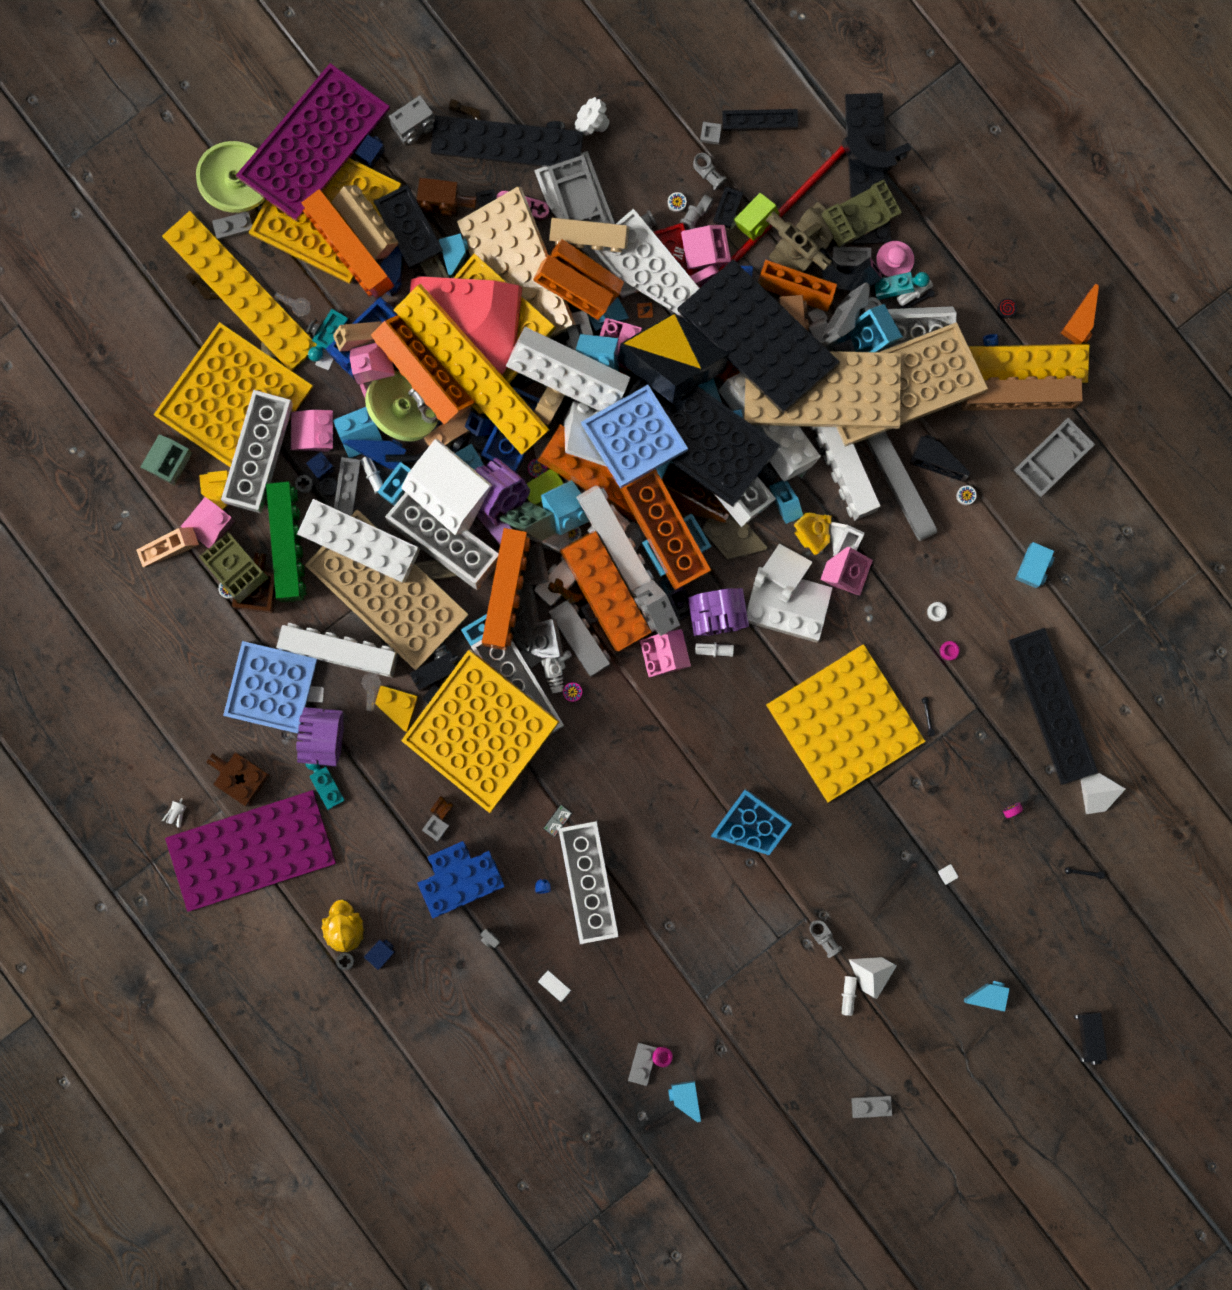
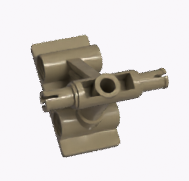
(802, 242)

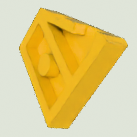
(397, 705)

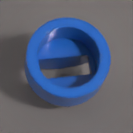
(991, 340)
(542, 886)

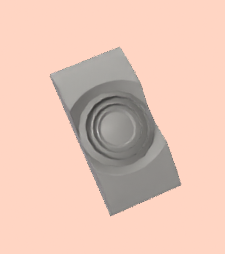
(576, 190)
(845, 315)
(1054, 457)

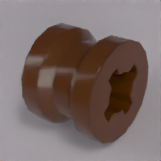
(441, 807)

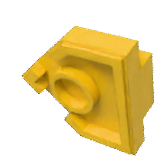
(213, 485)
(813, 531)

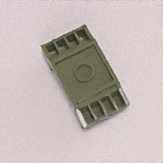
(861, 214)
(233, 567)

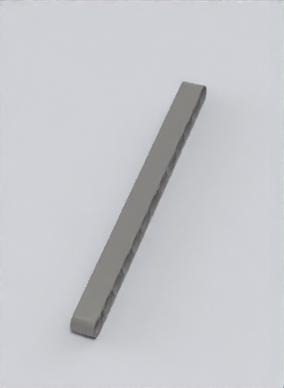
(893, 469)

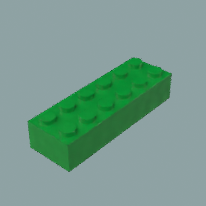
(285, 542)

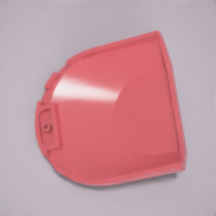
(482, 310)

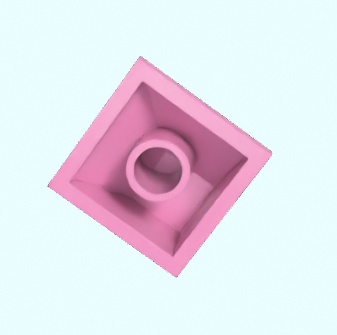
(370, 363)
(208, 522)
(847, 570)

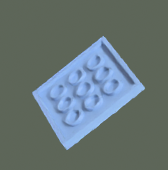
(634, 436)
(270, 687)

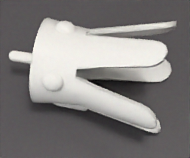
(176, 808)

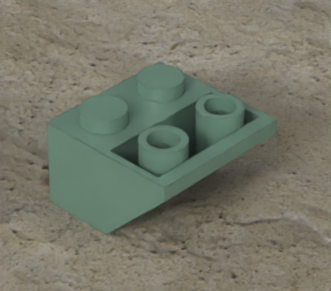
(166, 459)
(531, 519)

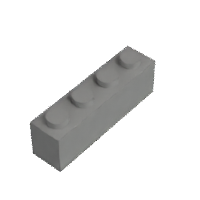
(579, 638)

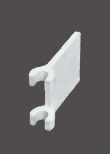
(784, 569)

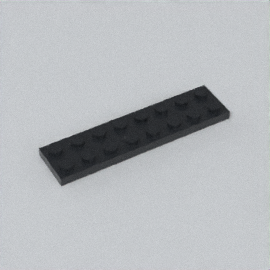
(866, 114)
(504, 141)
(1052, 706)

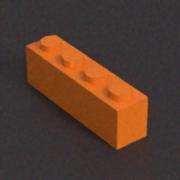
(587, 267)
(791, 282)
(573, 287)

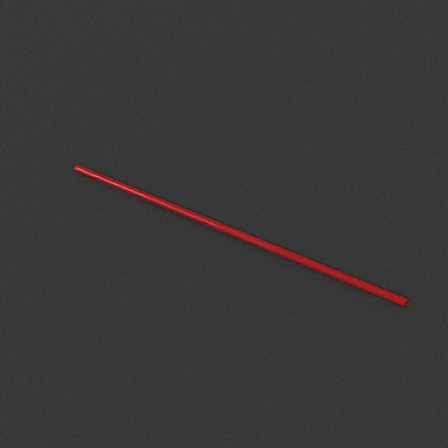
(784, 208)

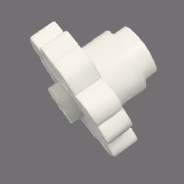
(592, 117)

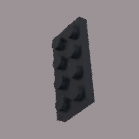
(409, 226)

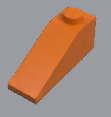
(1082, 321)

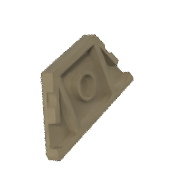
(732, 538)

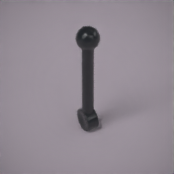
(930, 294)
(930, 732)
(1100, 875)

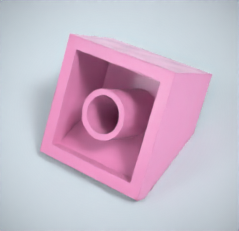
(312, 430)

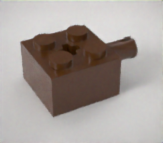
(442, 197)
(265, 599)
(229, 773)

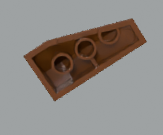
(692, 498)

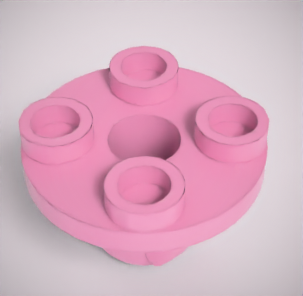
(894, 258)

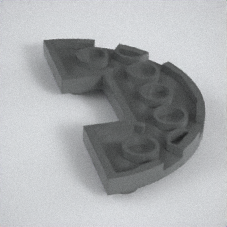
(529, 633)

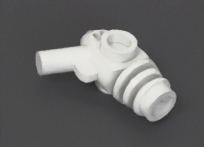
(553, 669)

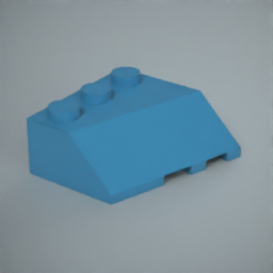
(752, 824)

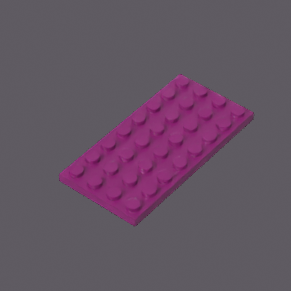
(313, 141)
(250, 850)

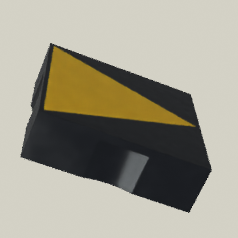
(673, 357)

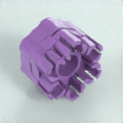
(506, 492)
(718, 611)
(321, 736)

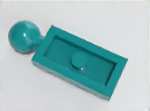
(900, 284)
(324, 335)
(325, 785)

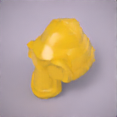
(342, 928)

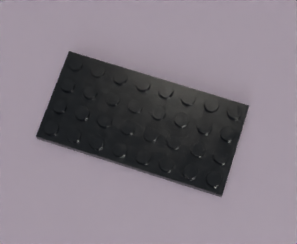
(759, 336)
(722, 446)

